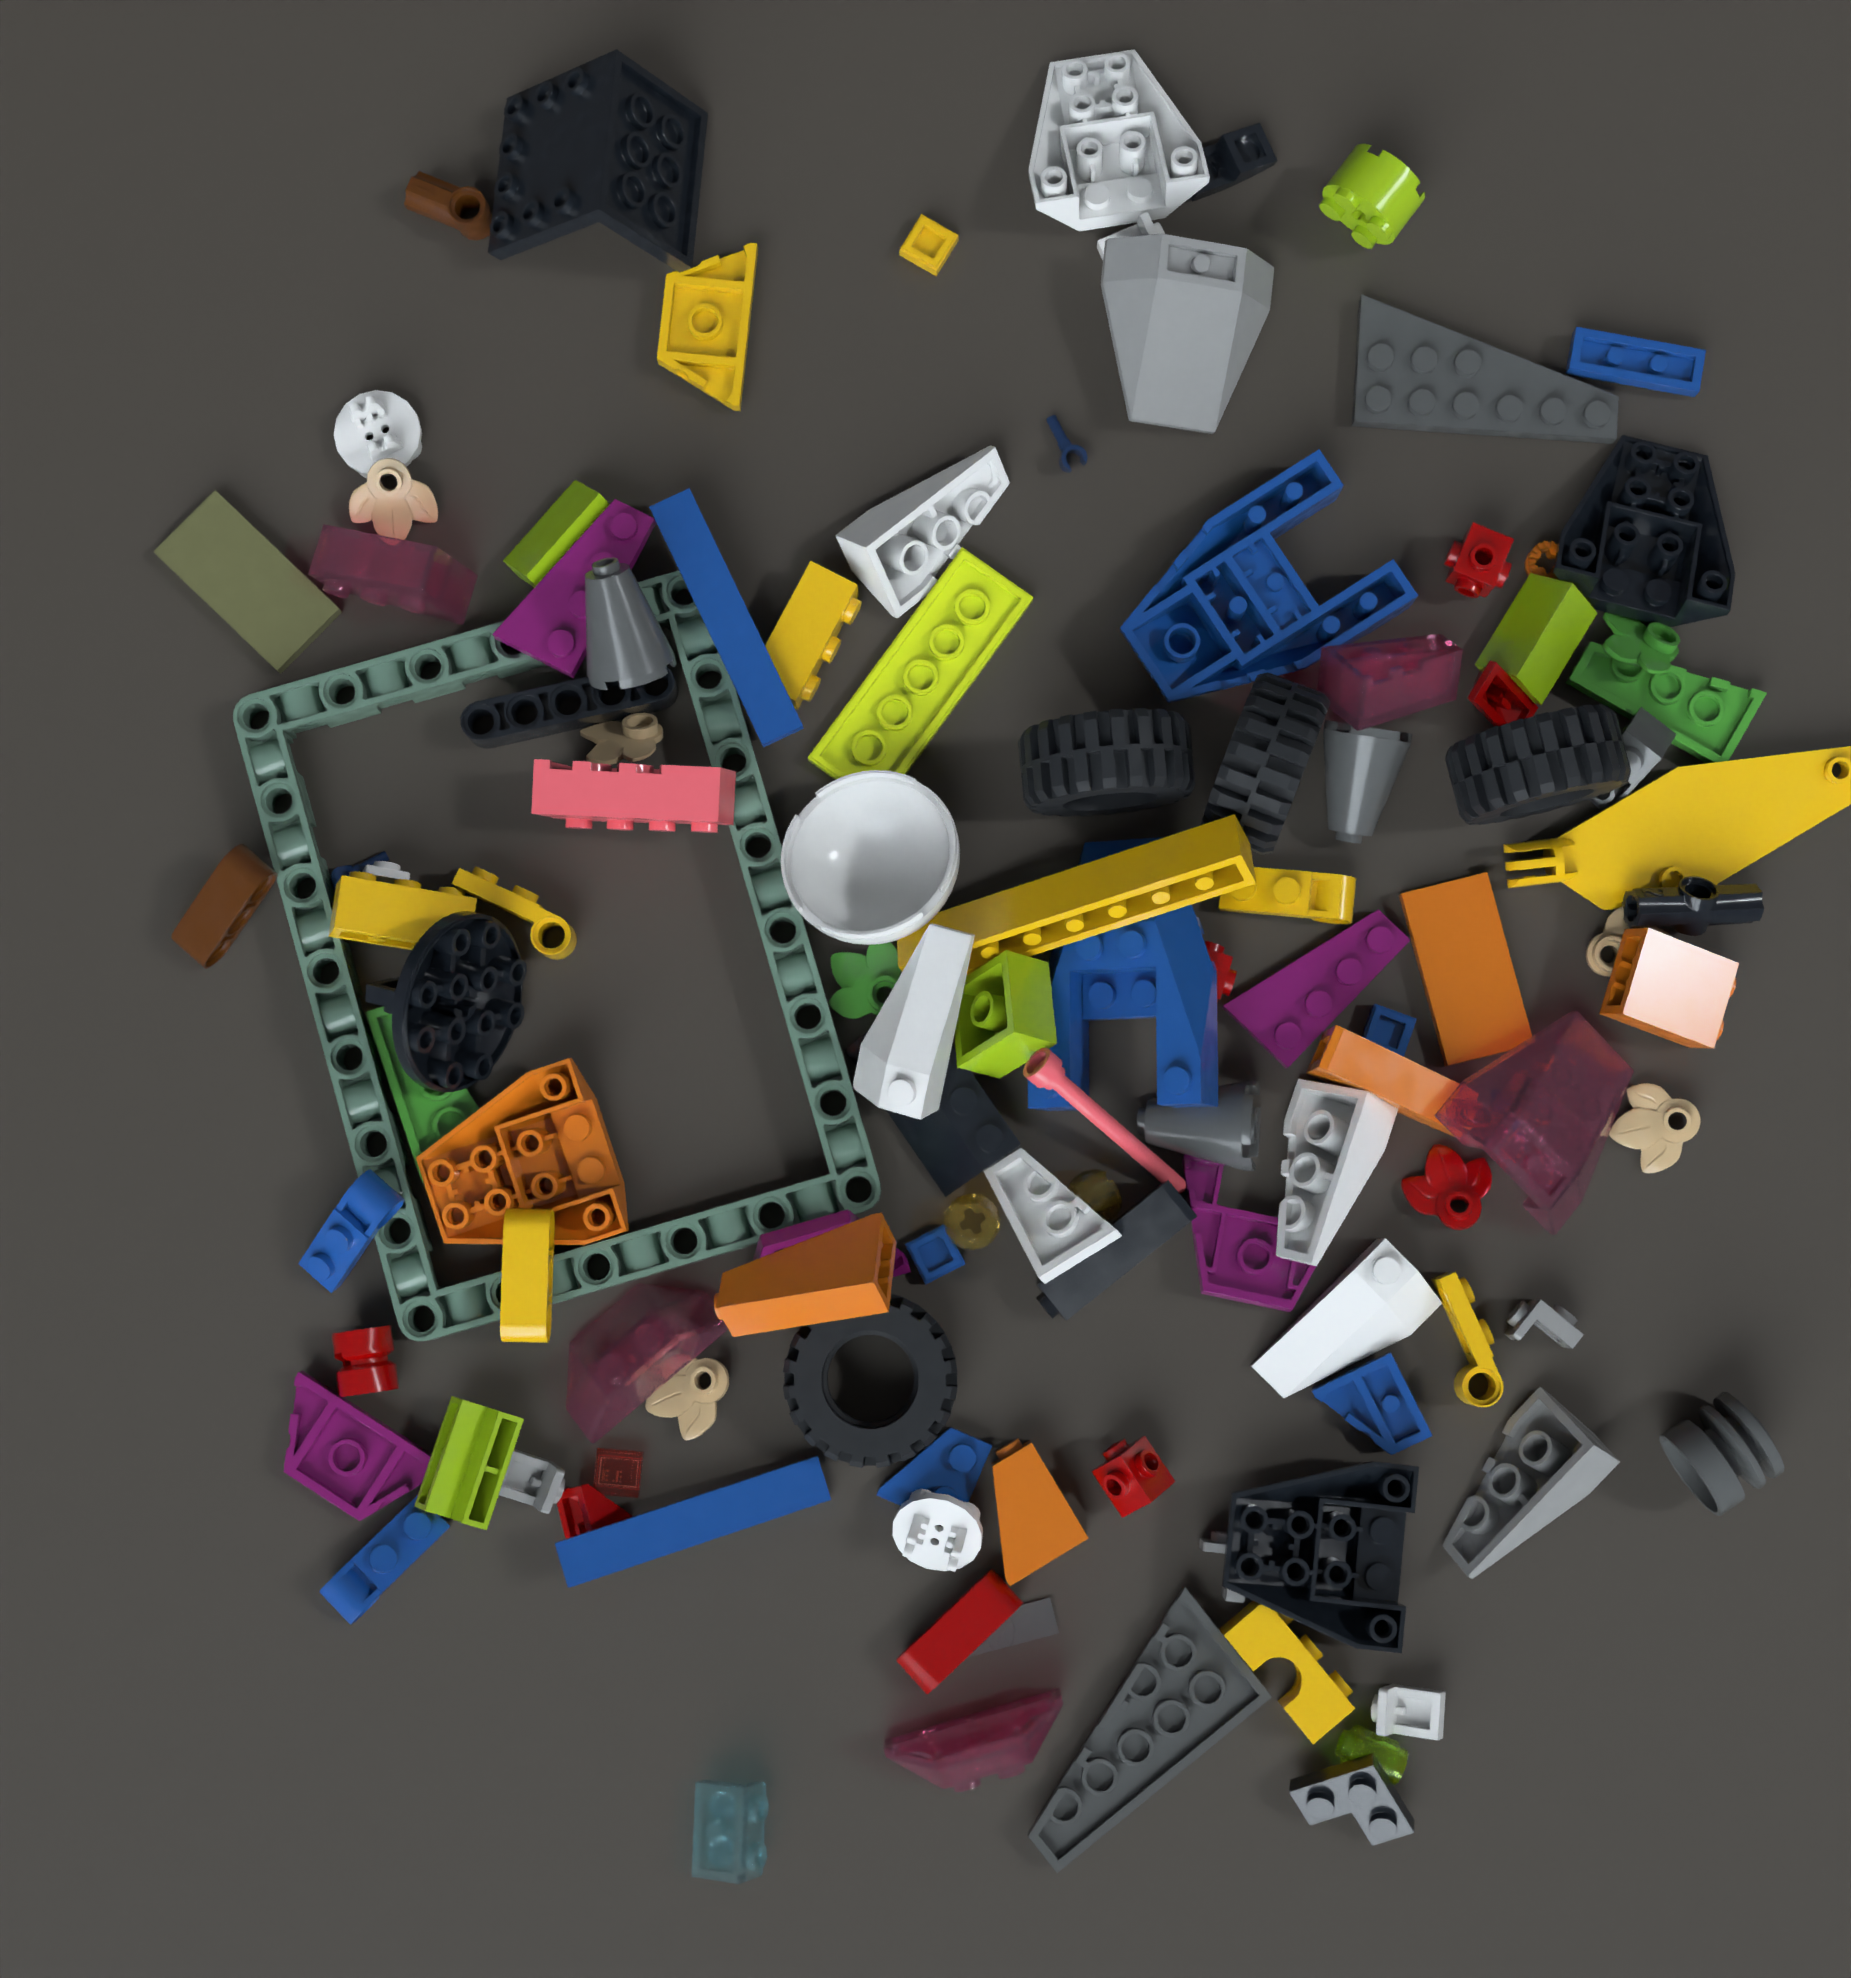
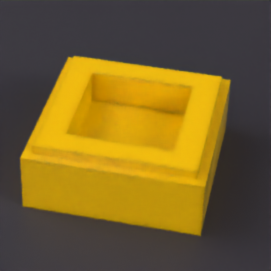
(928, 245)

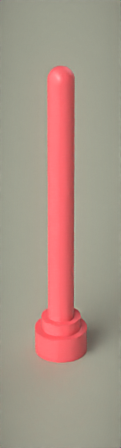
(1046, 1071)

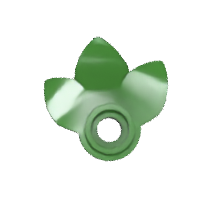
(1634, 642)
(862, 979)

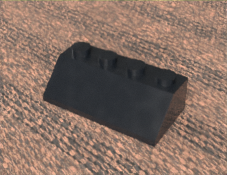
(960, 1136)

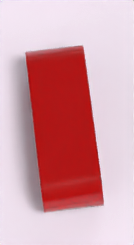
(959, 1631)

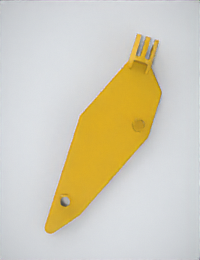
(1691, 823)

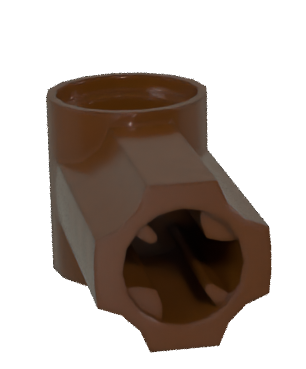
(449, 204)

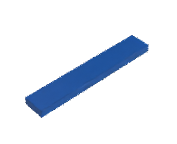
(726, 617)
(692, 1521)

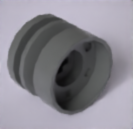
(1728, 1448)

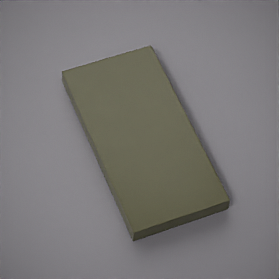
(247, 581)

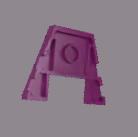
(1238, 1246)

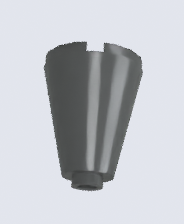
(621, 629)
(1360, 776)
(1215, 1134)

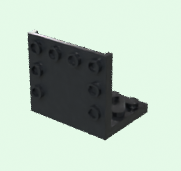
(604, 150)

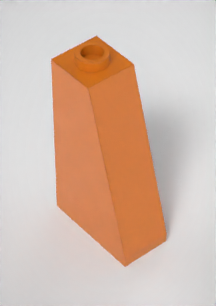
(1361, 1064)
(812, 1282)

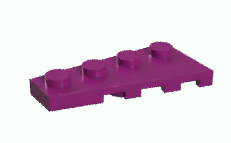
(553, 615)
(1308, 995)

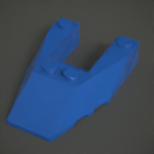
(1238, 604)
(1138, 973)

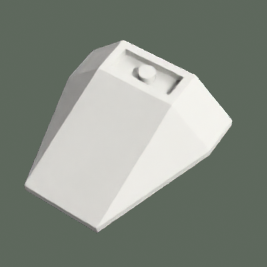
(1111, 145)

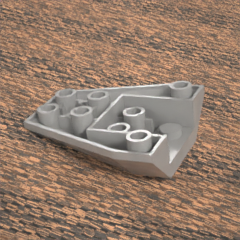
(1182, 324)

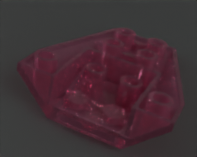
(1544, 1113)

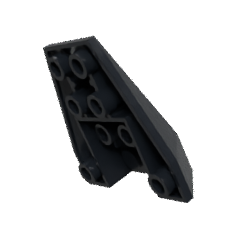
(1650, 538)
(1326, 1550)

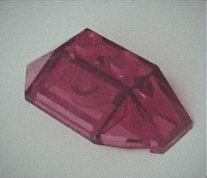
(635, 1352)
(978, 1743)

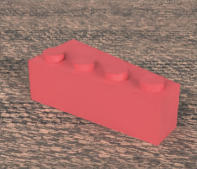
(633, 795)

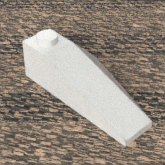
(912, 535)
(911, 1039)
(1332, 1151)
(1359, 1314)

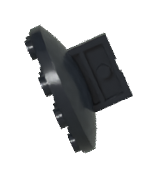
(455, 1001)

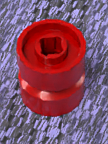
(365, 1361)

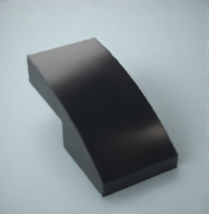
(1236, 159)

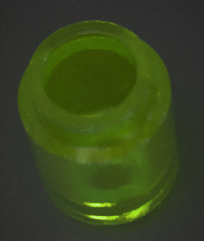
(1364, 1741)

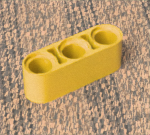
(527, 1275)

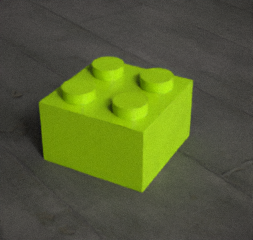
(1005, 1015)

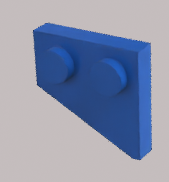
(1377, 1403)
(945, 1467)

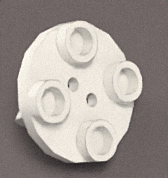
(369, 415)
(918, 1525)

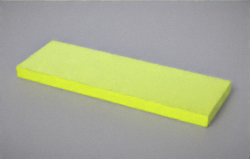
(923, 671)

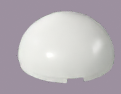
(871, 857)

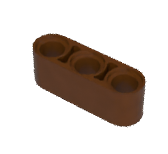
(224, 906)

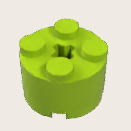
(1372, 196)

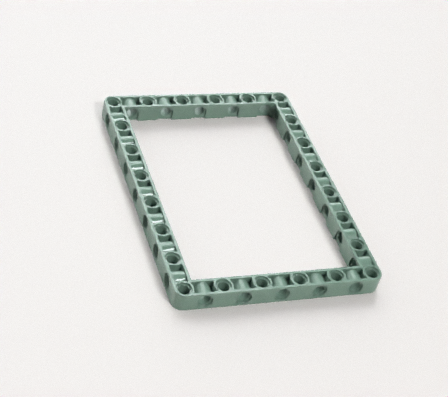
(341, 1019)

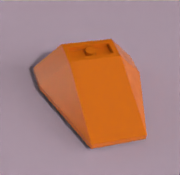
(528, 1150)

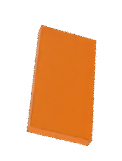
(1465, 968)

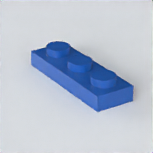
(1635, 362)

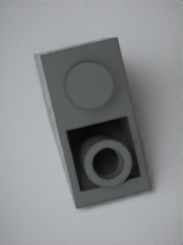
(1645, 745)

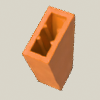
(1031, 1512)

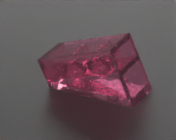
(392, 573)
(1389, 677)

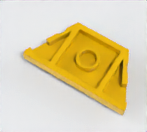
(709, 324)

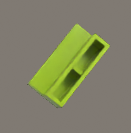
(555, 532)
(1539, 634)
(469, 1463)

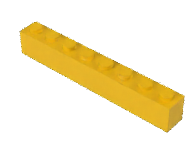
(1101, 894)

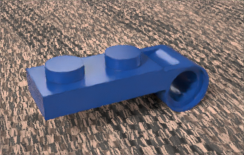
(350, 1229)
(383, 1561)

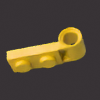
(1295, 894)
(518, 903)
(1473, 1336)

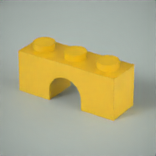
(1316, 1699)

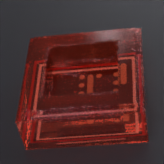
(618, 1472)

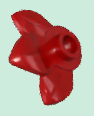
(1449, 1180)

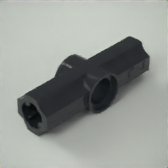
(1692, 905)

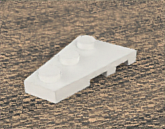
(1046, 1216)

